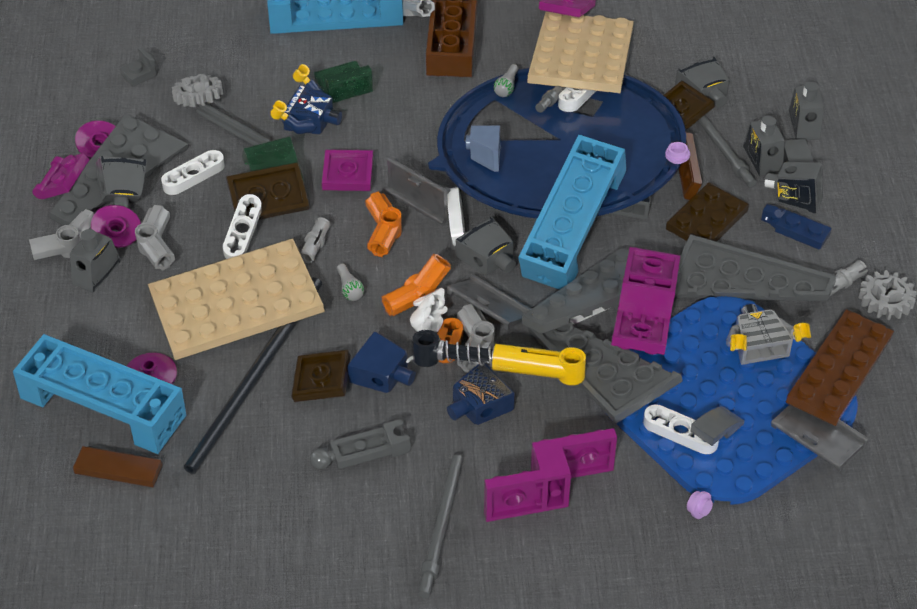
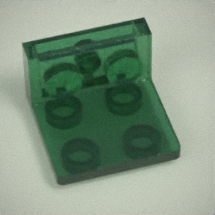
(345, 81)
(270, 154)

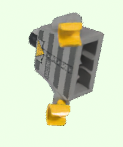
(763, 335)

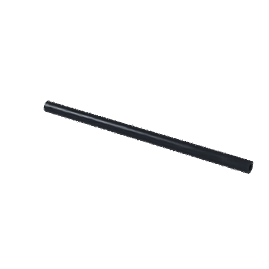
(240, 394)

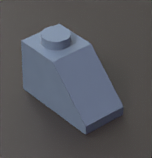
(485, 146)

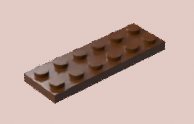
(840, 367)

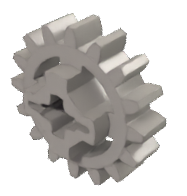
(197, 90)
(887, 295)

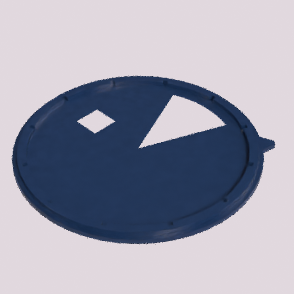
(532, 166)

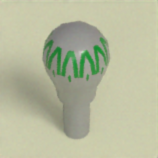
(505, 84)
(351, 287)

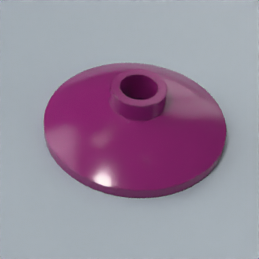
(92, 134)
(116, 218)
(155, 365)

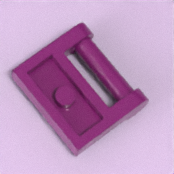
(61, 176)

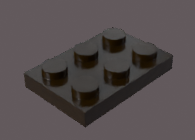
(277, 187)
(707, 214)

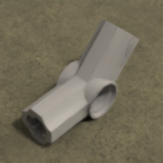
(418, 7)
(149, 238)
(64, 240)
(477, 330)

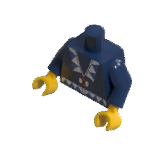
(308, 108)

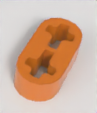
(457, 334)

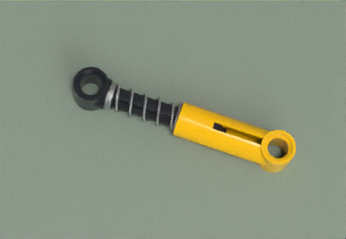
(565, 364)

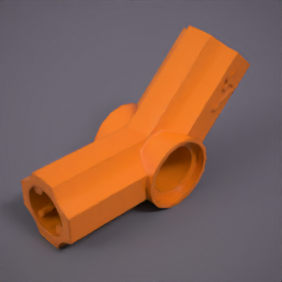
(388, 224)
(417, 286)

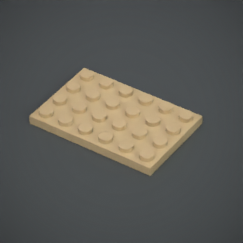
(581, 52)
(235, 298)

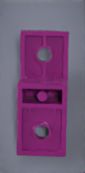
(646, 301)
(550, 475)

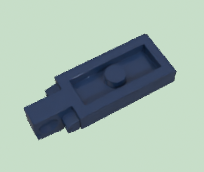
(796, 226)

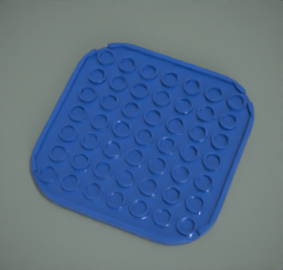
(713, 377)

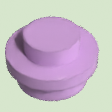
(677, 153)
(699, 504)

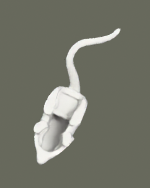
(428, 313)

